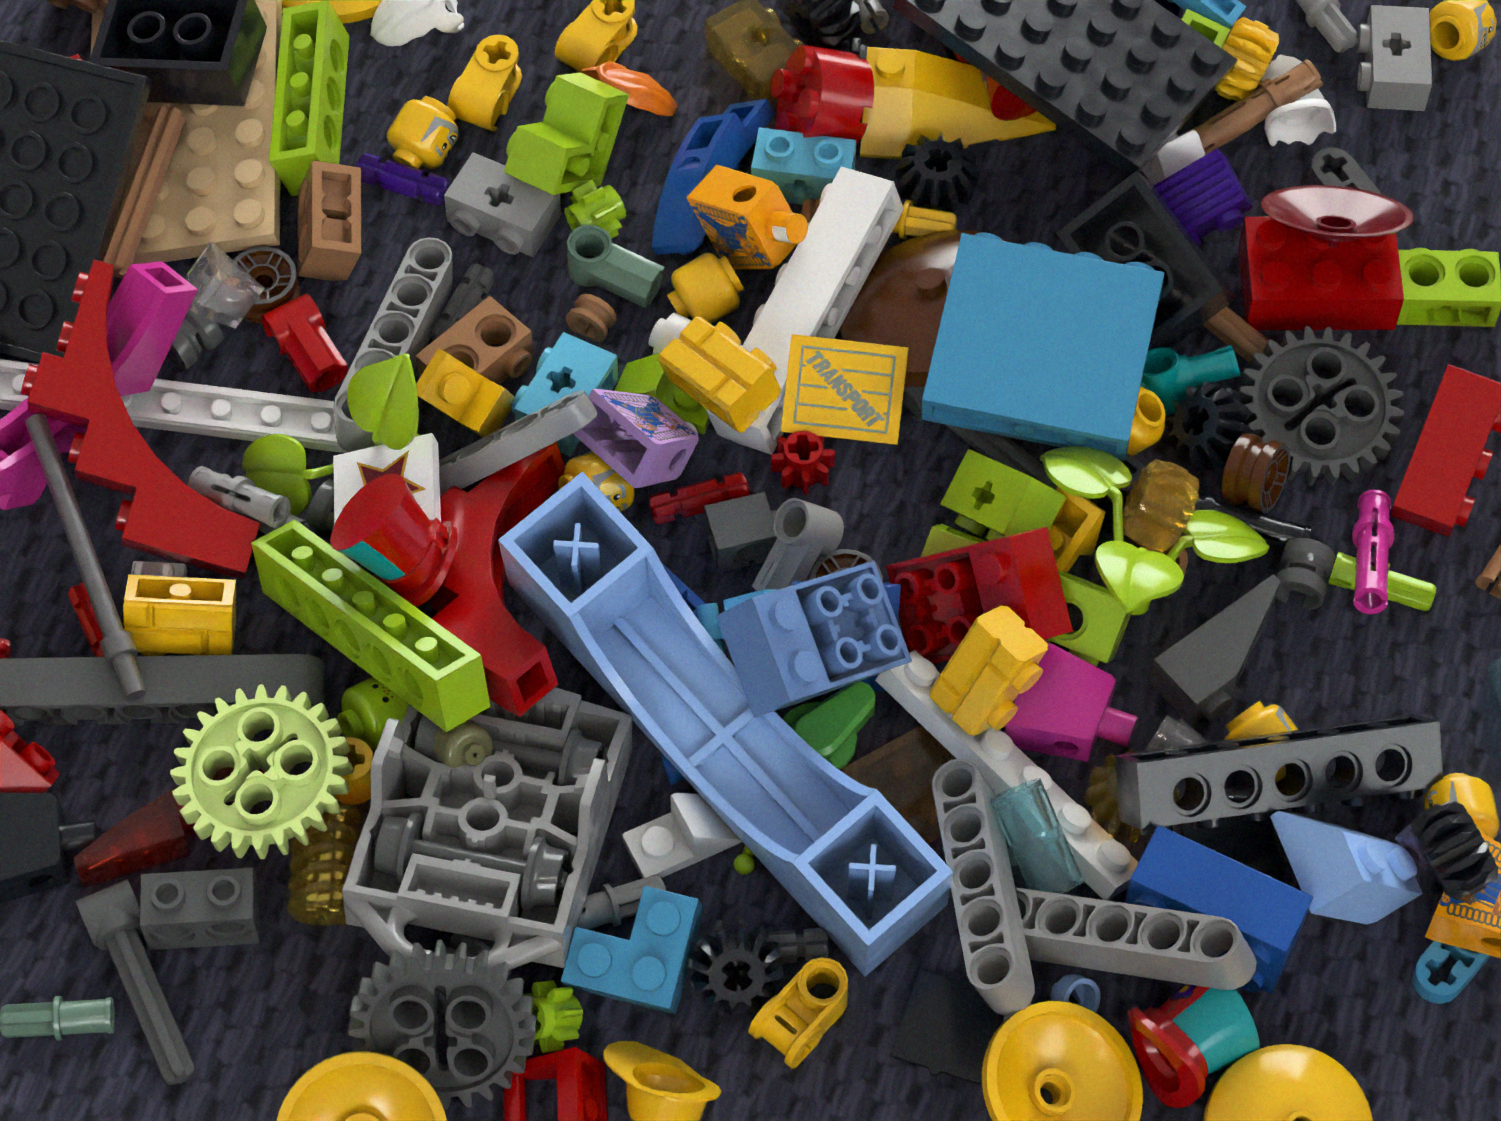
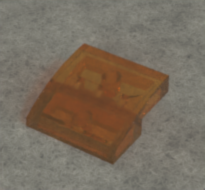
(898, 765)

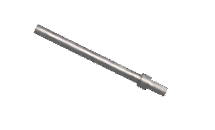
(116, 643)

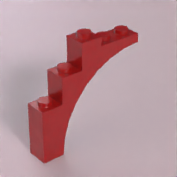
(81, 390)
(473, 592)

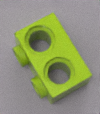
(1445, 291)

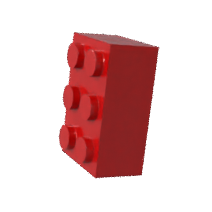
(1303, 282)

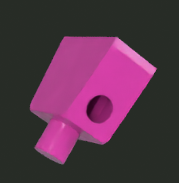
(1068, 709)

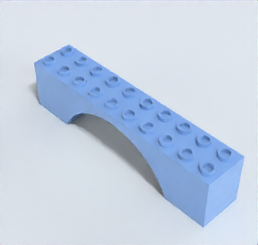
(804, 819)

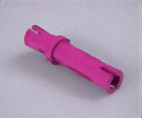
(1372, 517)

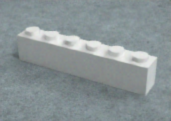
(819, 284)

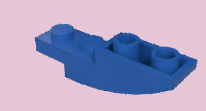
(710, 142)

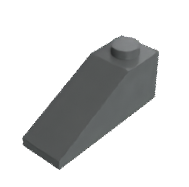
(1207, 664)

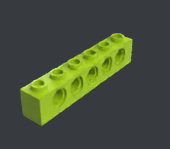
(372, 625)

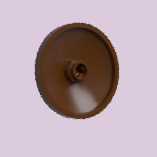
(906, 299)

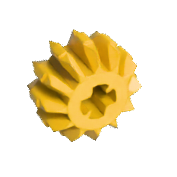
(1253, 48)

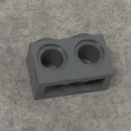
(200, 908)

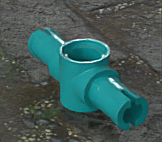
(1170, 374)

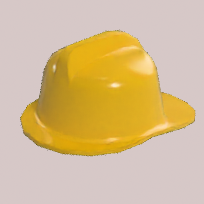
(658, 1083)

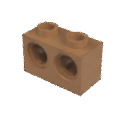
(329, 221)
(472, 339)

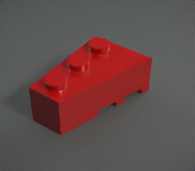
(1450, 452)

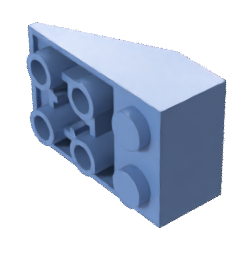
(813, 638)

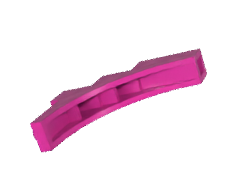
(139, 335)

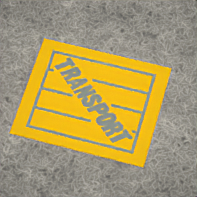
(844, 389)

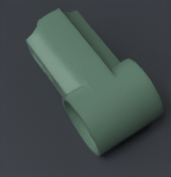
(613, 267)

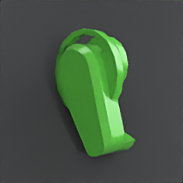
(833, 723)

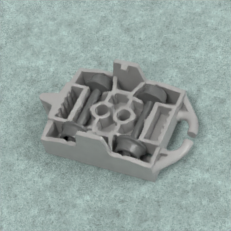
(492, 832)

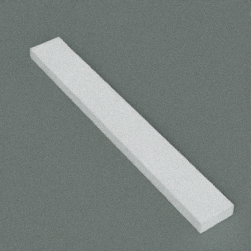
(209, 410)

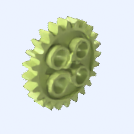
(295, 799)

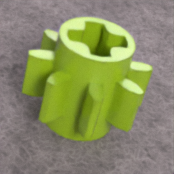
(596, 207)
(557, 1015)

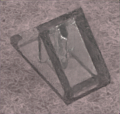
(223, 287)

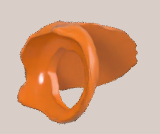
(642, 89)

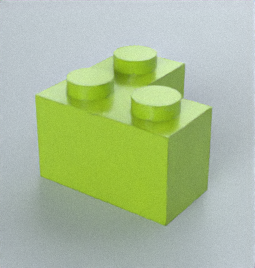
(573, 137)

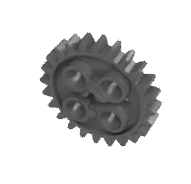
(1350, 439)
(495, 1025)

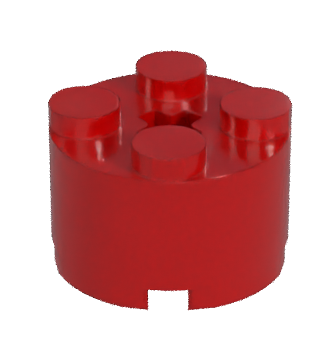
(823, 93)

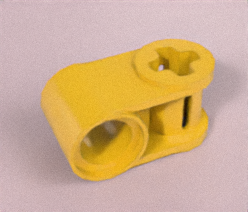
(597, 34)
(487, 82)
(795, 1018)

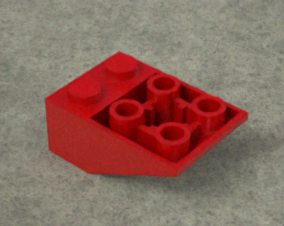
(954, 587)

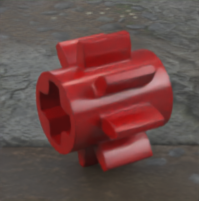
(802, 472)

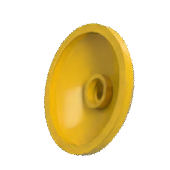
(1068, 1054)
(1286, 1085)
(362, 1089)

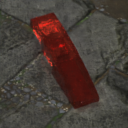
(140, 841)

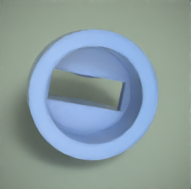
(1079, 987)

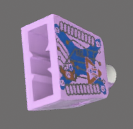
(648, 444)

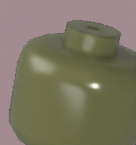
(463, 745)

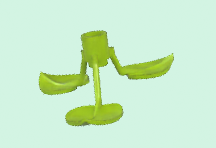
(379, 400)
(1133, 572)

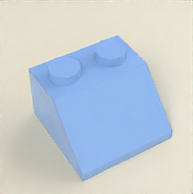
(1346, 870)

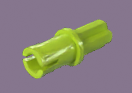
(1400, 587)

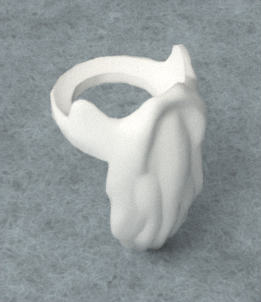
(403, 20)
(1297, 120)

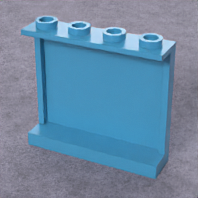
(1042, 344)

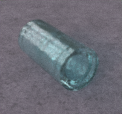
(1037, 838)

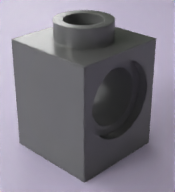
(740, 531)

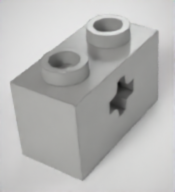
(1396, 58)
(500, 207)

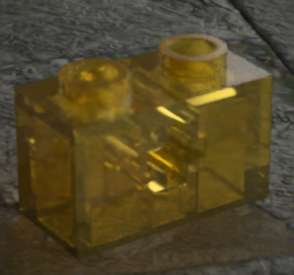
(749, 45)

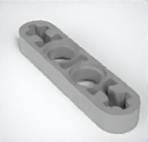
(516, 441)

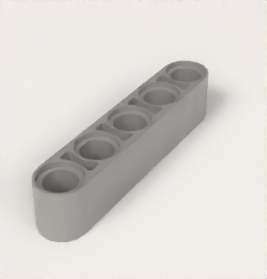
(400, 325)
(979, 855)
(1143, 943)

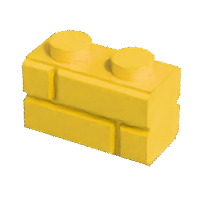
(721, 373)
(180, 615)
(989, 671)

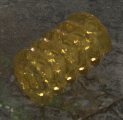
(323, 868)

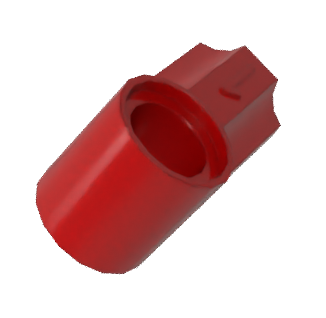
(305, 341)

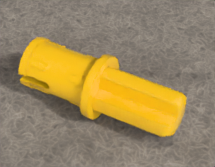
(923, 221)

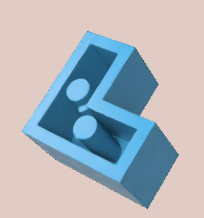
(647, 967)

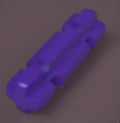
(403, 179)

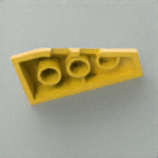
(931, 96)

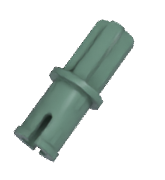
(57, 1018)

